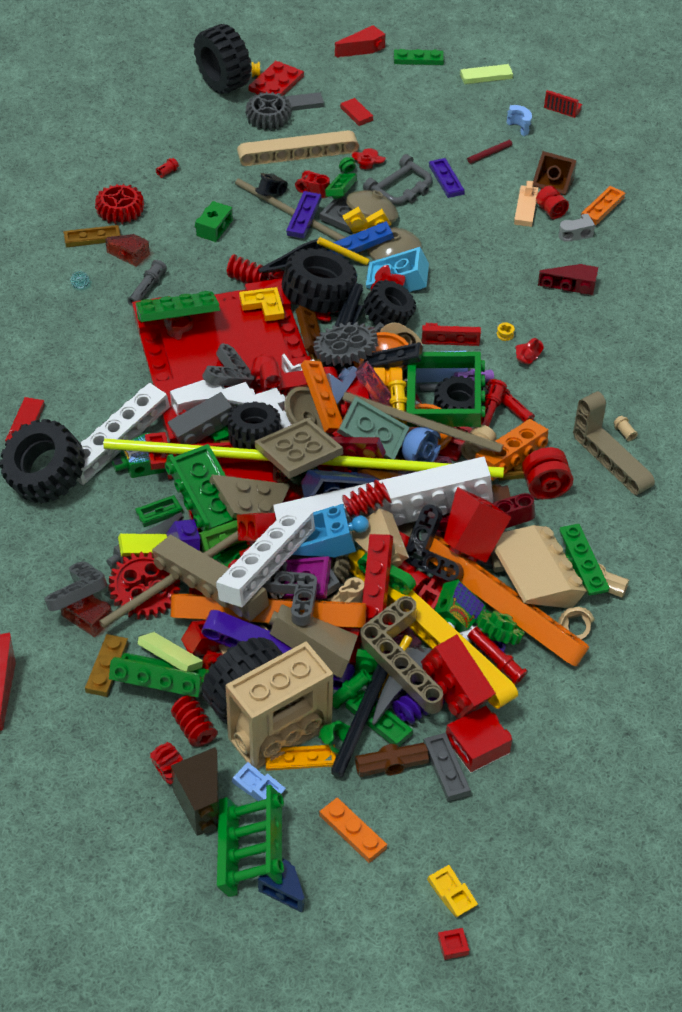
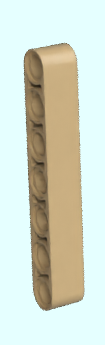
(297, 148)

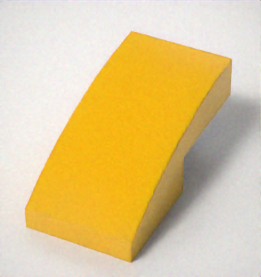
(452, 893)

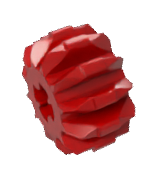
(163, 758)

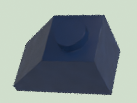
(287, 892)

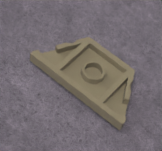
(248, 495)

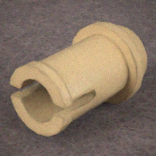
(621, 424)

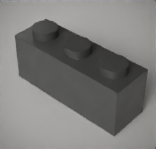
(201, 420)

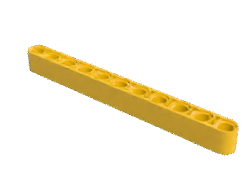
(435, 630)

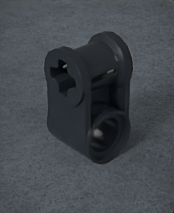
(271, 185)

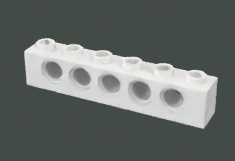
(123, 425)
(265, 556)

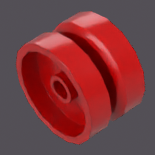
(547, 473)

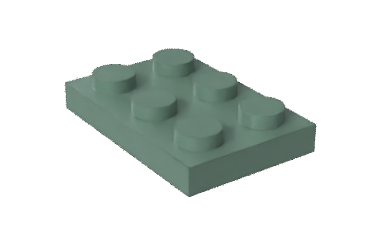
(368, 421)

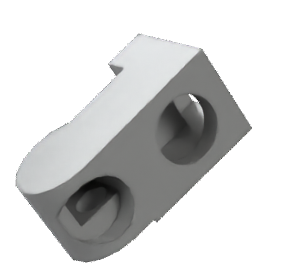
(576, 229)

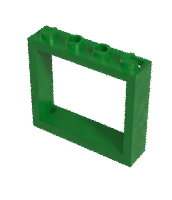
(449, 417)

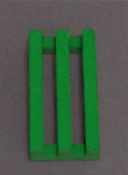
(160, 513)

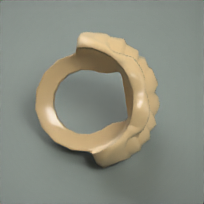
(576, 612)

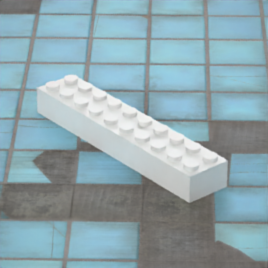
(411, 491)

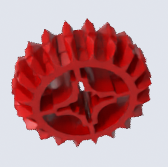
(119, 203)

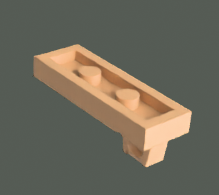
(526, 205)

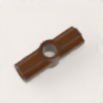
(391, 759)

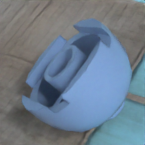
(421, 445)

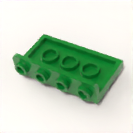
(176, 306)
(192, 478)
(156, 674)

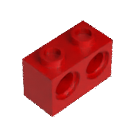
(253, 525)

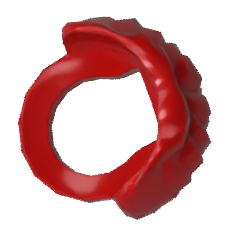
(529, 351)

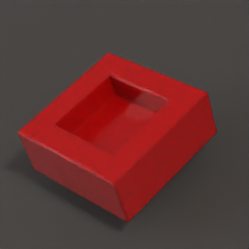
(453, 943)

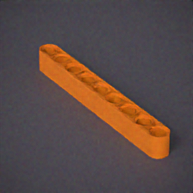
(509, 602)
(333, 612)

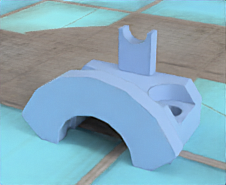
(520, 116)

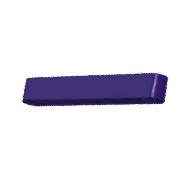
(231, 630)

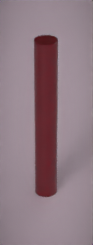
(489, 151)

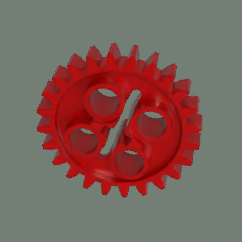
(136, 569)

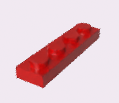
(377, 574)

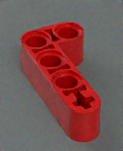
(284, 382)

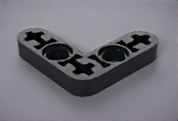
(422, 547)

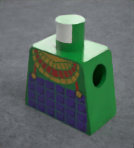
(458, 605)

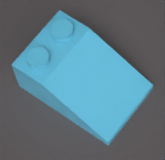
(408, 263)

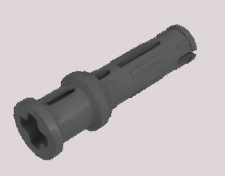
(150, 278)

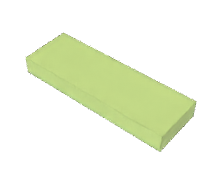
(486, 74)
(170, 652)

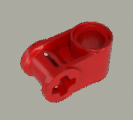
(313, 182)

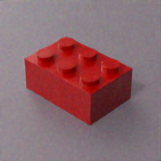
(458, 676)

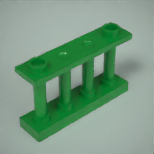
(229, 836)

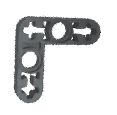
(233, 372)
(87, 582)
(305, 587)

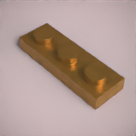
(99, 679)

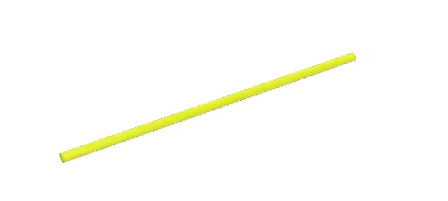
(254, 454)

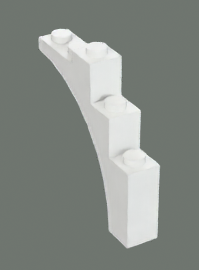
(196, 393)

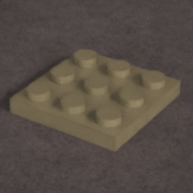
(298, 447)

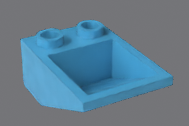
(332, 533)

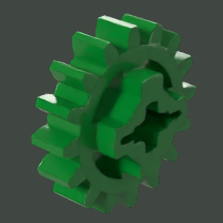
(500, 627)

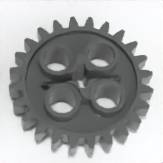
(345, 344)

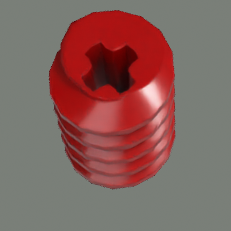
(243, 271)
(366, 499)
(193, 721)

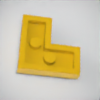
(358, 222)
(267, 299)

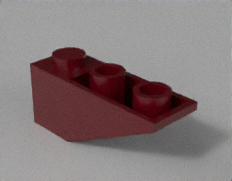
(572, 278)

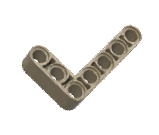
(605, 448)
(398, 657)

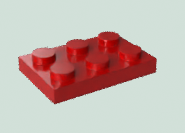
(276, 79)

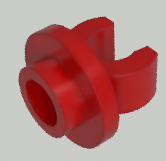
(210, 658)

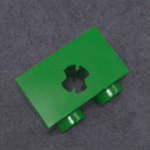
(214, 221)

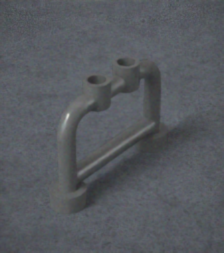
(407, 164)

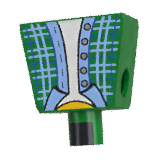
(135, 462)

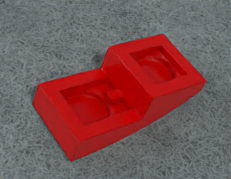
(453, 449)

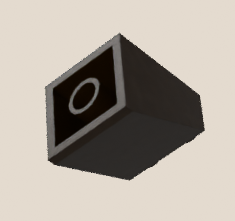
(197, 790)

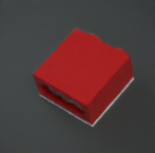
(479, 738)

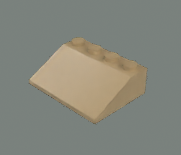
(539, 567)

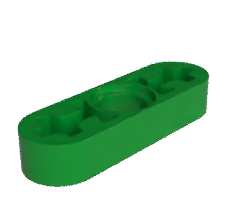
(398, 579)

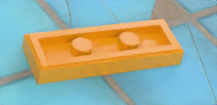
(302, 757)

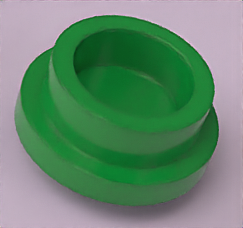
(347, 164)

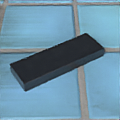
(396, 356)

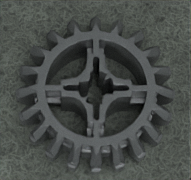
(268, 110)

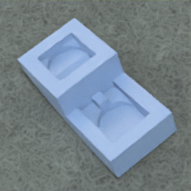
(254, 782)

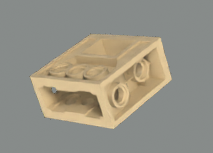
(279, 704)

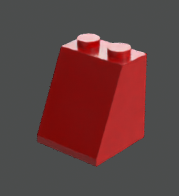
(474, 526)

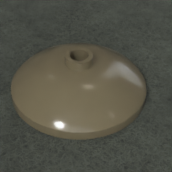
(371, 202)
(402, 241)
(300, 405)

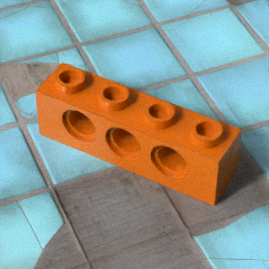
(517, 446)

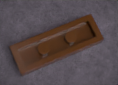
(308, 326)

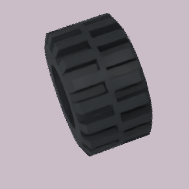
(389, 303)
(455, 393)
(251, 422)

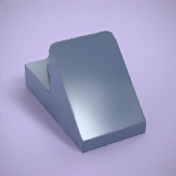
(340, 386)

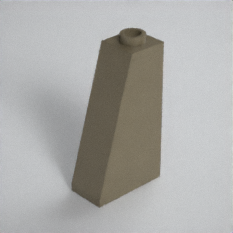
(328, 641)

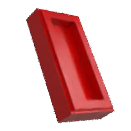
(356, 111)

